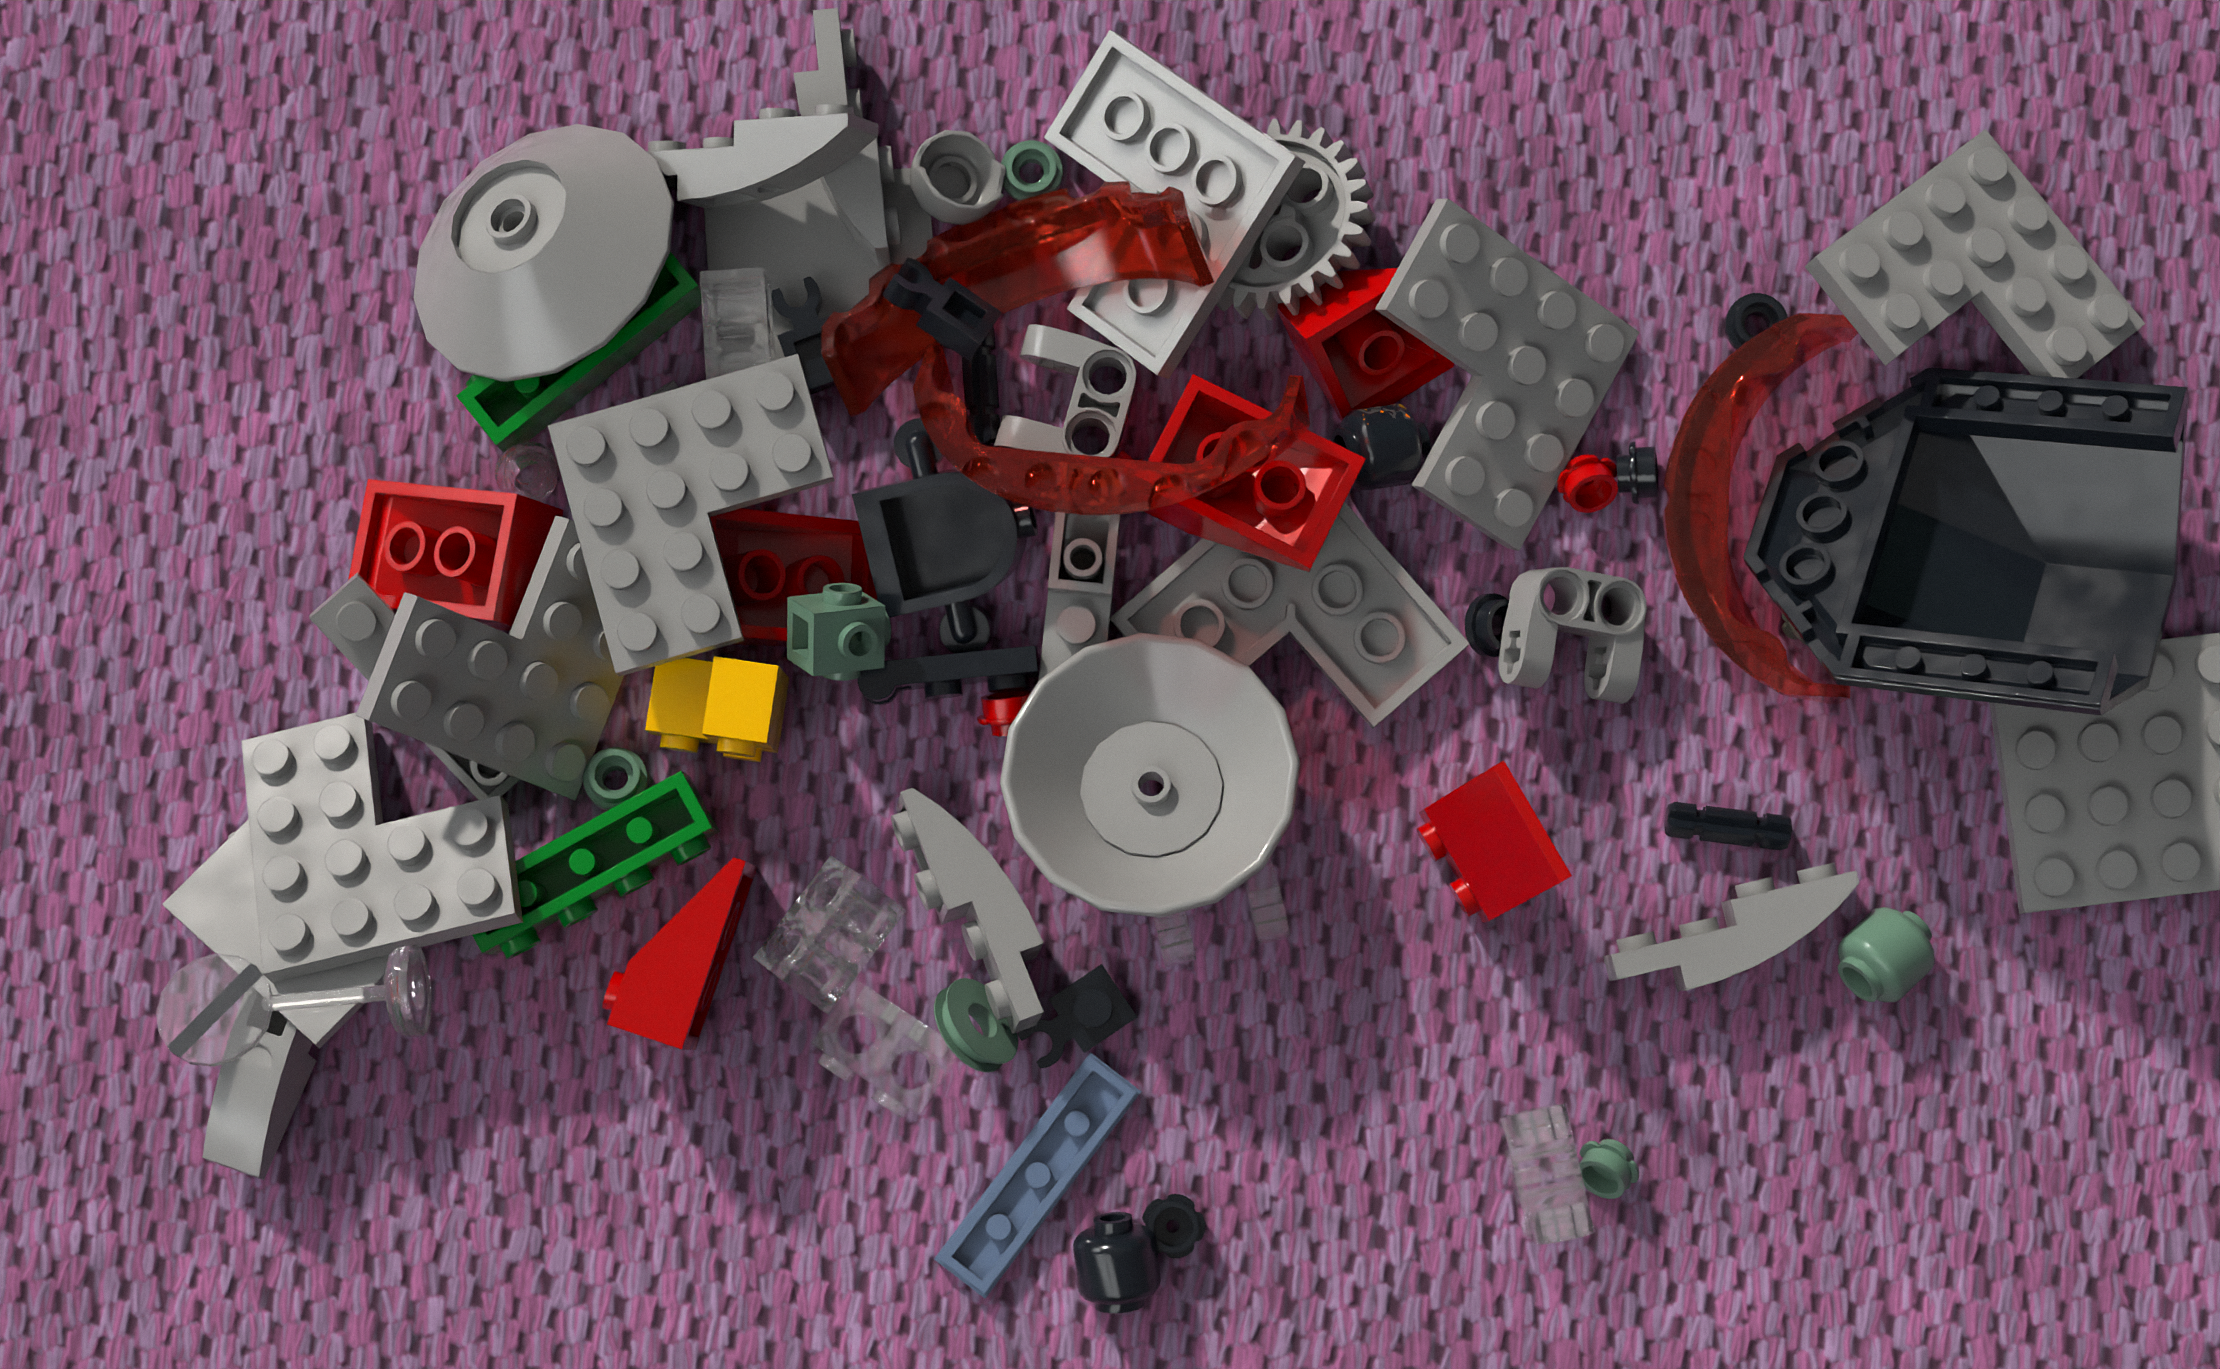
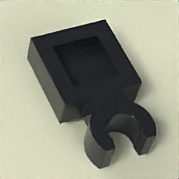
(948, 311)
(806, 335)
(1086, 1011)

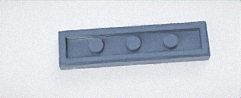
(1037, 1175)

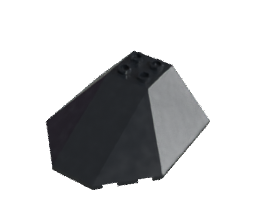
(1984, 538)

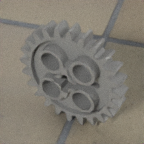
(1322, 226)

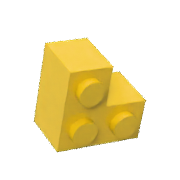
(719, 704)

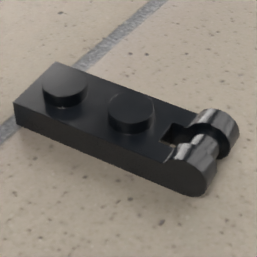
(945, 674)

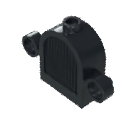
(940, 541)

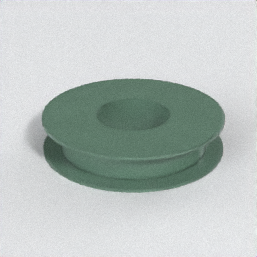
(952, 1018)

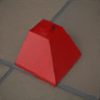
(1357, 351)

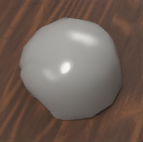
(956, 177)

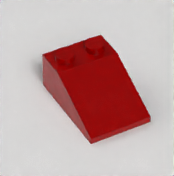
(1274, 512)
(451, 547)
(782, 557)
(1491, 844)
(678, 971)

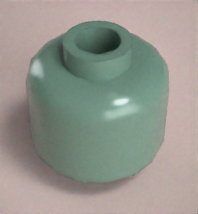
(1885, 955)

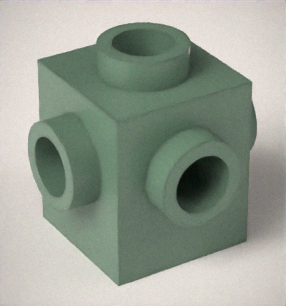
(837, 632)

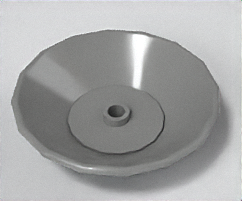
(543, 252)
(1136, 716)

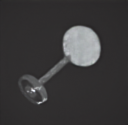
(224, 1004)

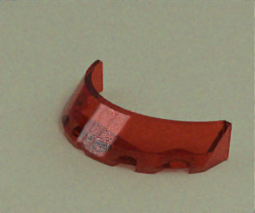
(1013, 260)
(1092, 482)
(1699, 495)

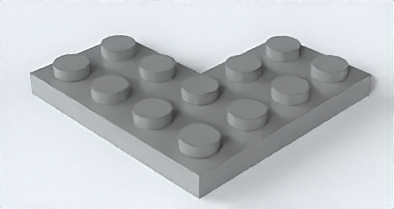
(1157, 131)
(1981, 237)
(1535, 361)
(651, 479)
(1349, 614)
(501, 699)
(343, 882)

